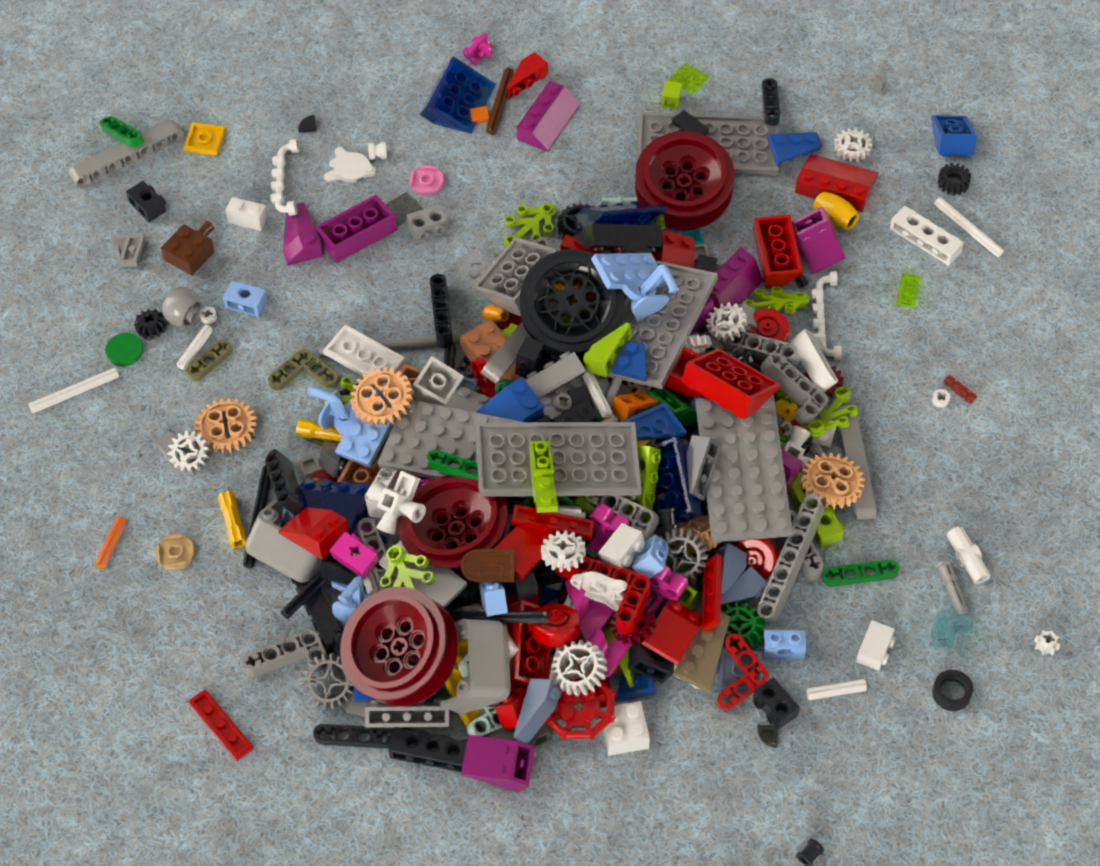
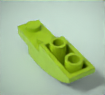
(543, 476)

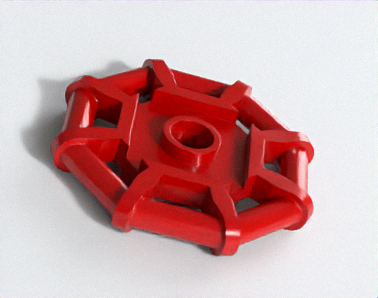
(583, 718)

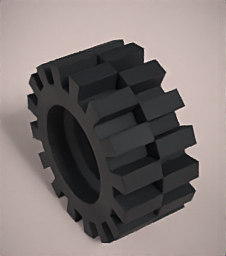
(954, 171)

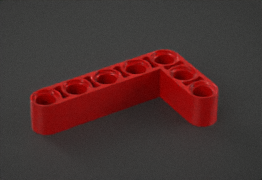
(633, 593)

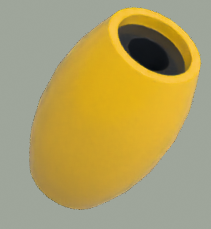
(841, 211)

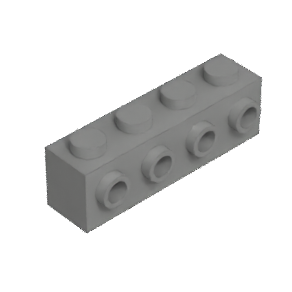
(418, 715)

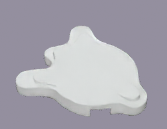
(349, 167)
(600, 588)

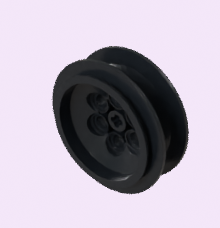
(545, 323)

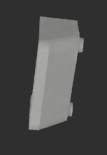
(277, 551)
(488, 666)

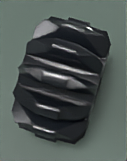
(150, 323)

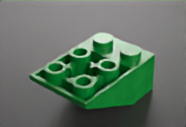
(679, 405)

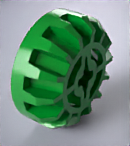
(749, 629)

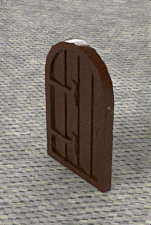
(489, 565)

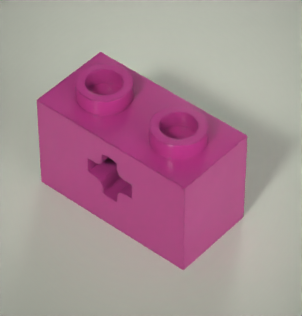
(359, 564)

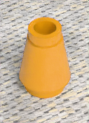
(495, 313)

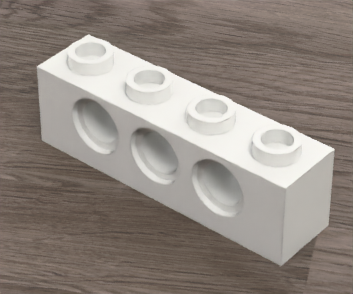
(926, 235)

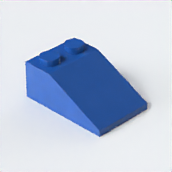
(953, 135)
(515, 403)

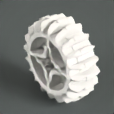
(594, 658)

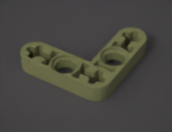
(305, 365)

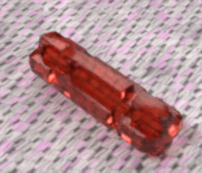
(960, 389)

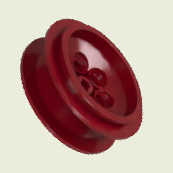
(705, 161)
(453, 522)
(367, 641)

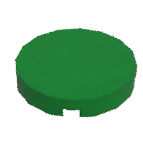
(124, 349)

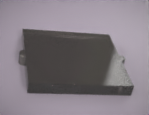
(402, 207)

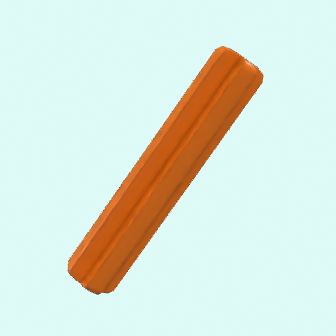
(110, 542)

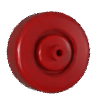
(771, 325)
(761, 555)
(561, 628)

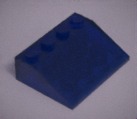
(454, 94)
(632, 213)
(672, 482)
(341, 497)

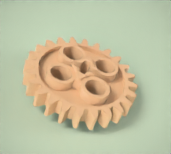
(396, 386)
(244, 422)
(832, 480)

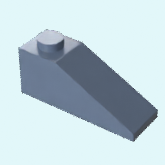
(732, 565)
(745, 588)
(537, 706)

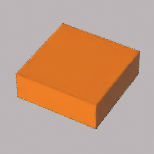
(479, 114)

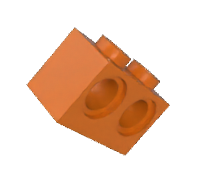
(632, 404)

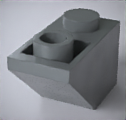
(330, 461)

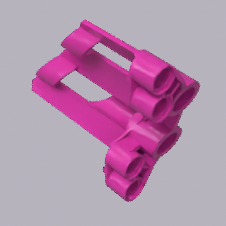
(596, 614)

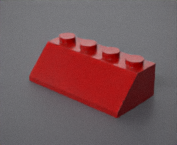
(777, 250)
(532, 658)

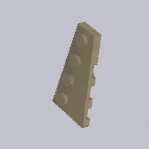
(702, 656)

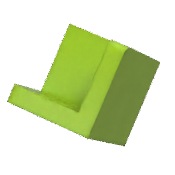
(671, 94)

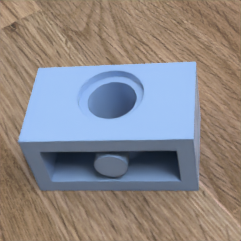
(245, 298)
(652, 557)
(493, 598)
(784, 644)

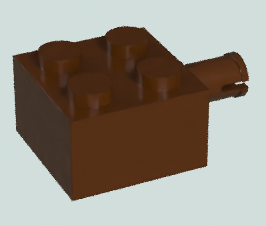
(189, 248)

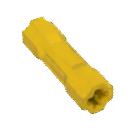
(310, 430)
(232, 519)

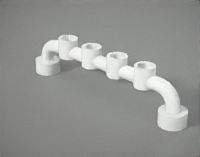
(278, 174)
(818, 309)

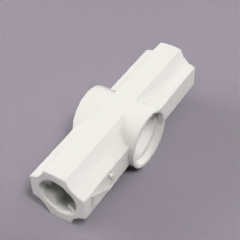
(969, 555)

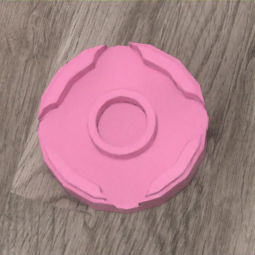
(426, 185)

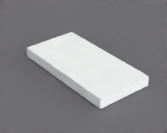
(361, 352)
(443, 590)

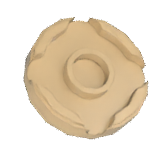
(181, 552)

